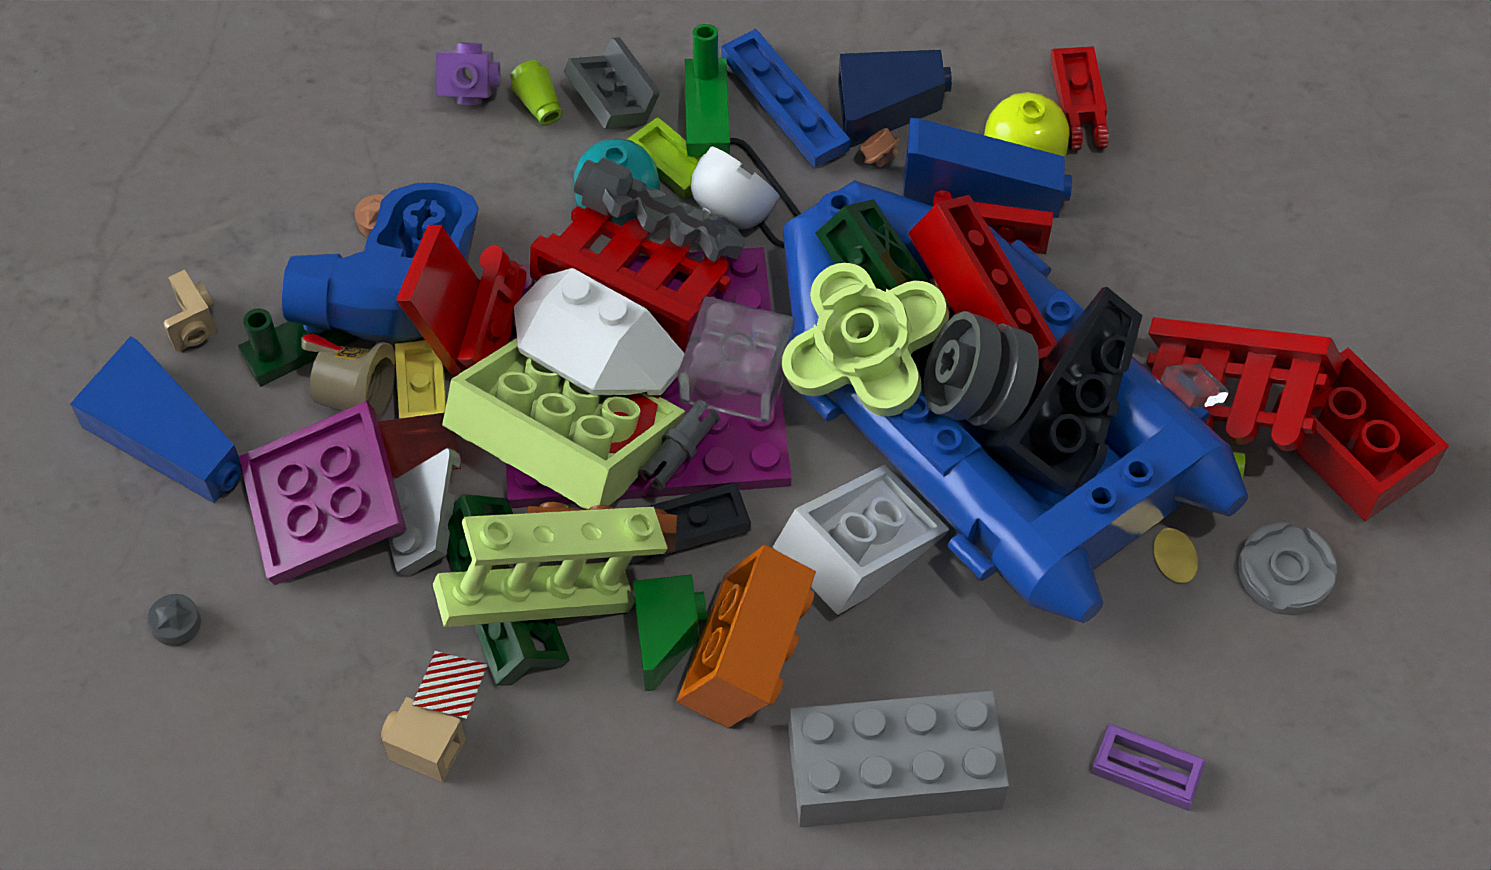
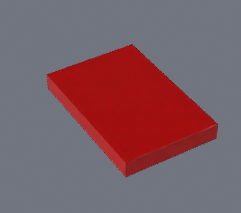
(440, 295)

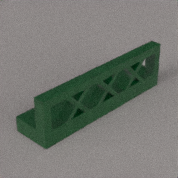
(853, 241)
(505, 644)

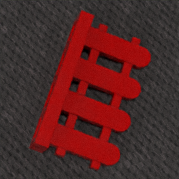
(672, 309)
(1258, 361)

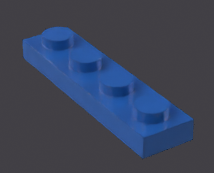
(785, 98)

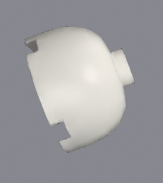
(730, 191)

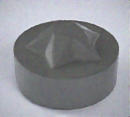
(174, 619)

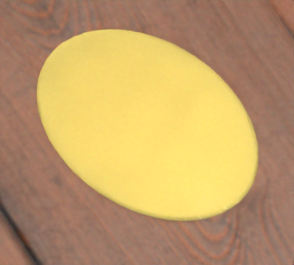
(1175, 555)

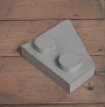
(426, 513)

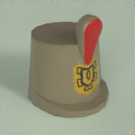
(351, 375)

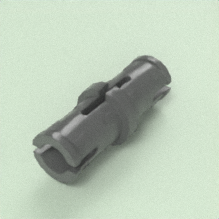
(679, 444)

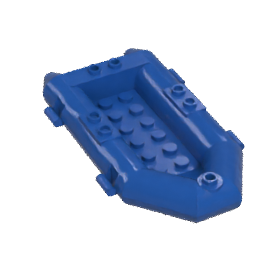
(1032, 535)

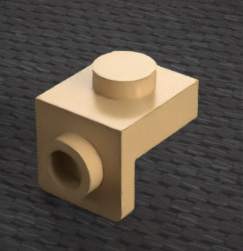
(195, 321)

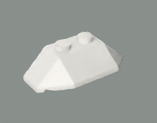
(595, 336)

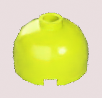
(1030, 122)

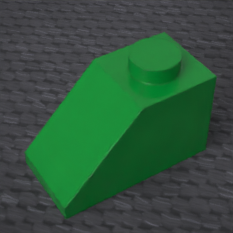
(666, 623)

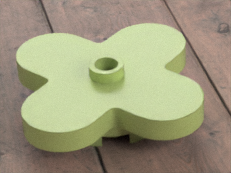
(865, 339)

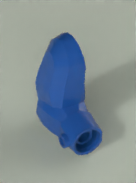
(362, 289)

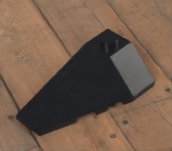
(1074, 398)

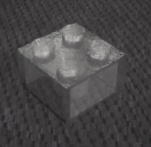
(735, 359)

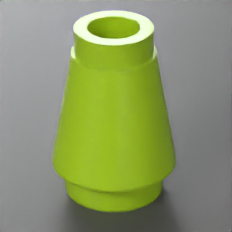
(536, 90)

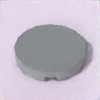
(1287, 568)

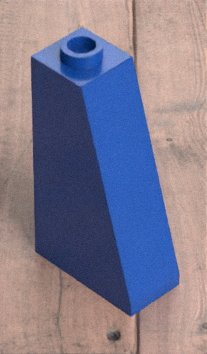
(983, 168)
(155, 421)

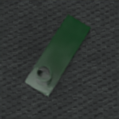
(278, 350)

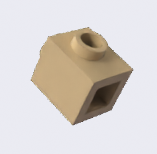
(423, 739)

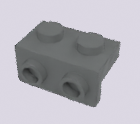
(614, 86)

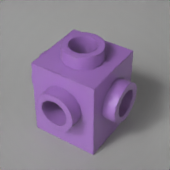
(451, 74)

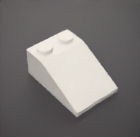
(859, 536)

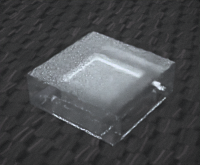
(1194, 385)

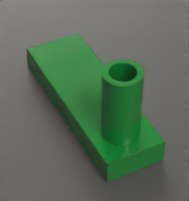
(706, 95)

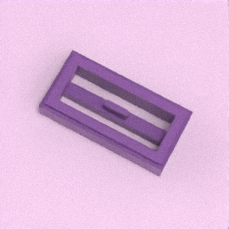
(1143, 783)

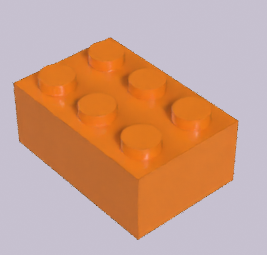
(748, 637)

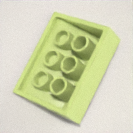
(553, 426)

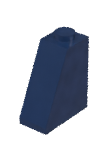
(889, 89)

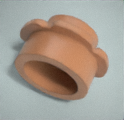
(880, 148)

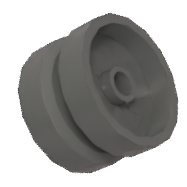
(981, 371)

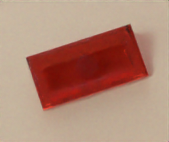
(415, 440)

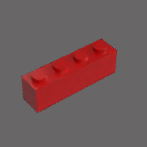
(976, 270)

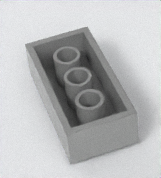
(897, 758)

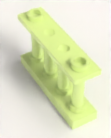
(547, 591)

